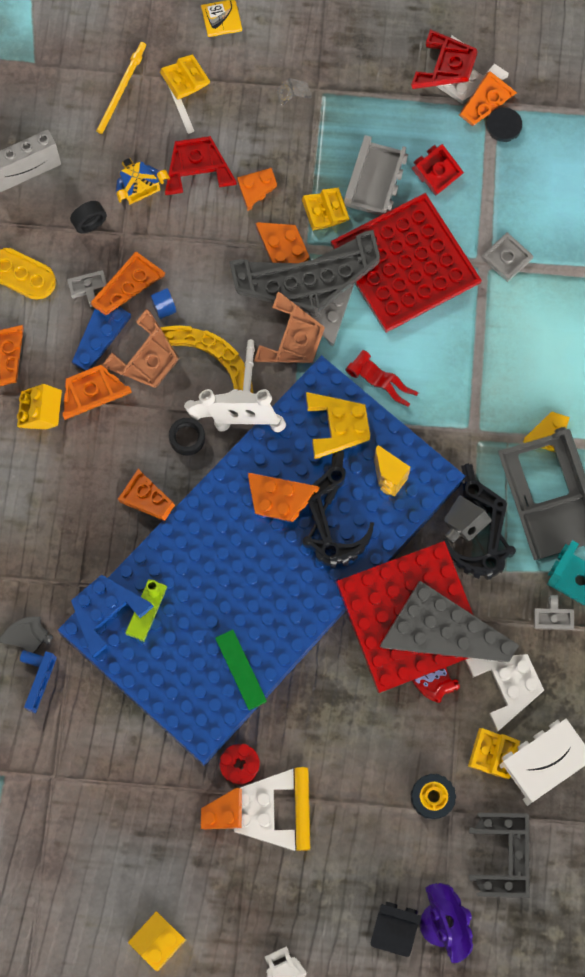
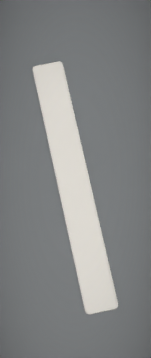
(189, 128)

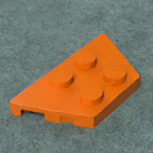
(282, 243)
(91, 390)
(279, 497)

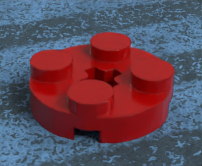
(251, 765)

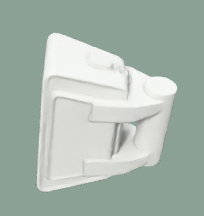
(288, 968)

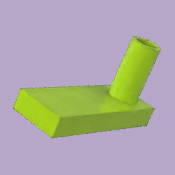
(139, 627)

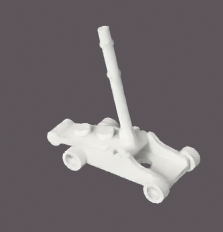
(237, 405)

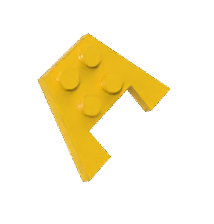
(346, 423)

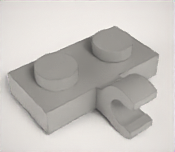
(87, 285)
(553, 617)

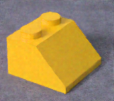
(390, 471)
(156, 941)

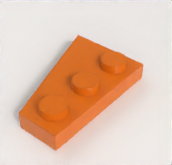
(487, 97)
(10, 354)
(146, 497)

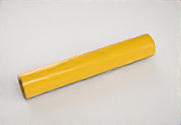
(302, 811)

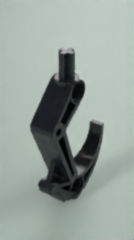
(327, 491)
(496, 507)

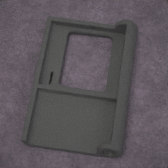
(554, 521)

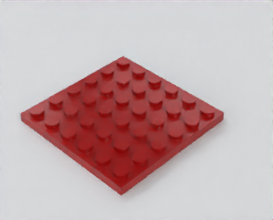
(416, 266)
(375, 600)

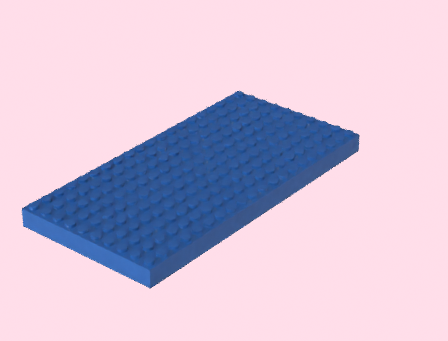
(252, 571)

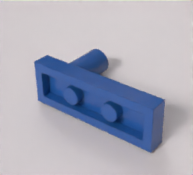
(45, 669)

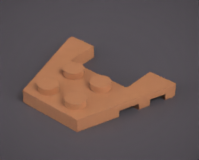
(299, 339)
(153, 358)

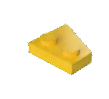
(546, 428)

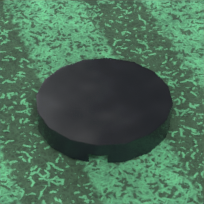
(504, 124)

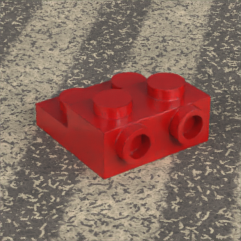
(437, 168)

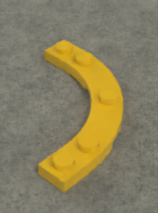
(212, 345)

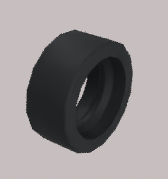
(88, 217)
(186, 422)

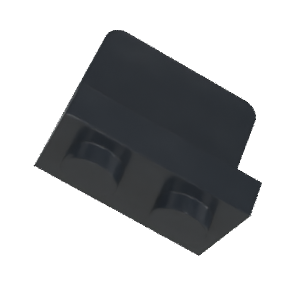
(395, 929)

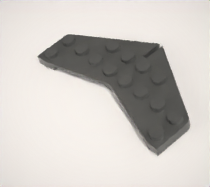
(318, 278)

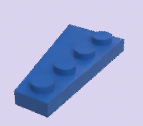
(99, 336)

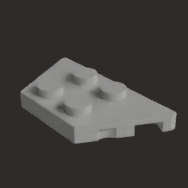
(332, 315)

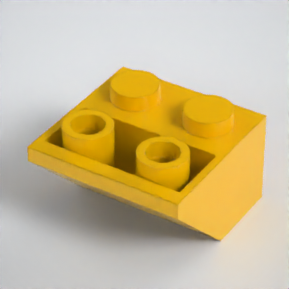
(39, 407)

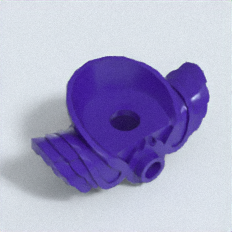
(434, 925)

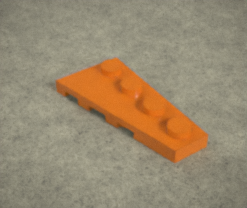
(128, 282)

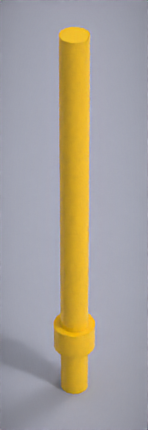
(135, 60)

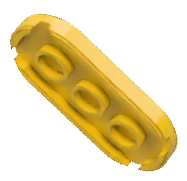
(25, 275)

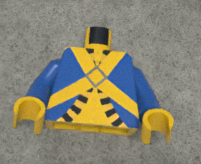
(138, 181)

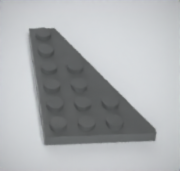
(441, 627)

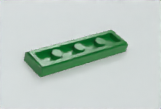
(241, 670)

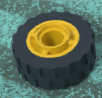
(445, 792)

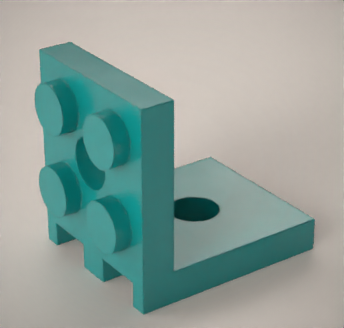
(564, 573)

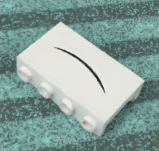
(545, 760)

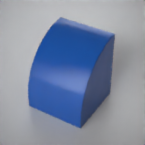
(163, 303)

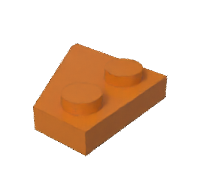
(256, 186)
(223, 812)

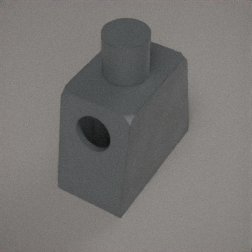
(465, 520)

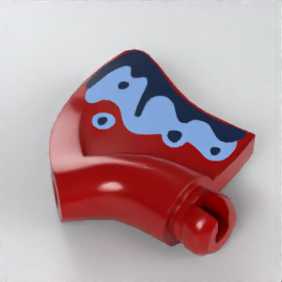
(436, 685)

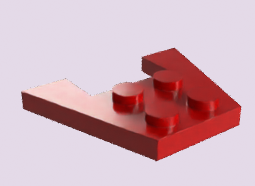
(453, 63)
(194, 158)

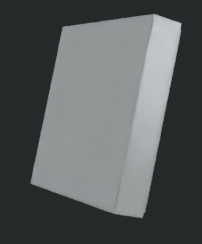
(507, 257)

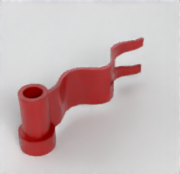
(377, 377)

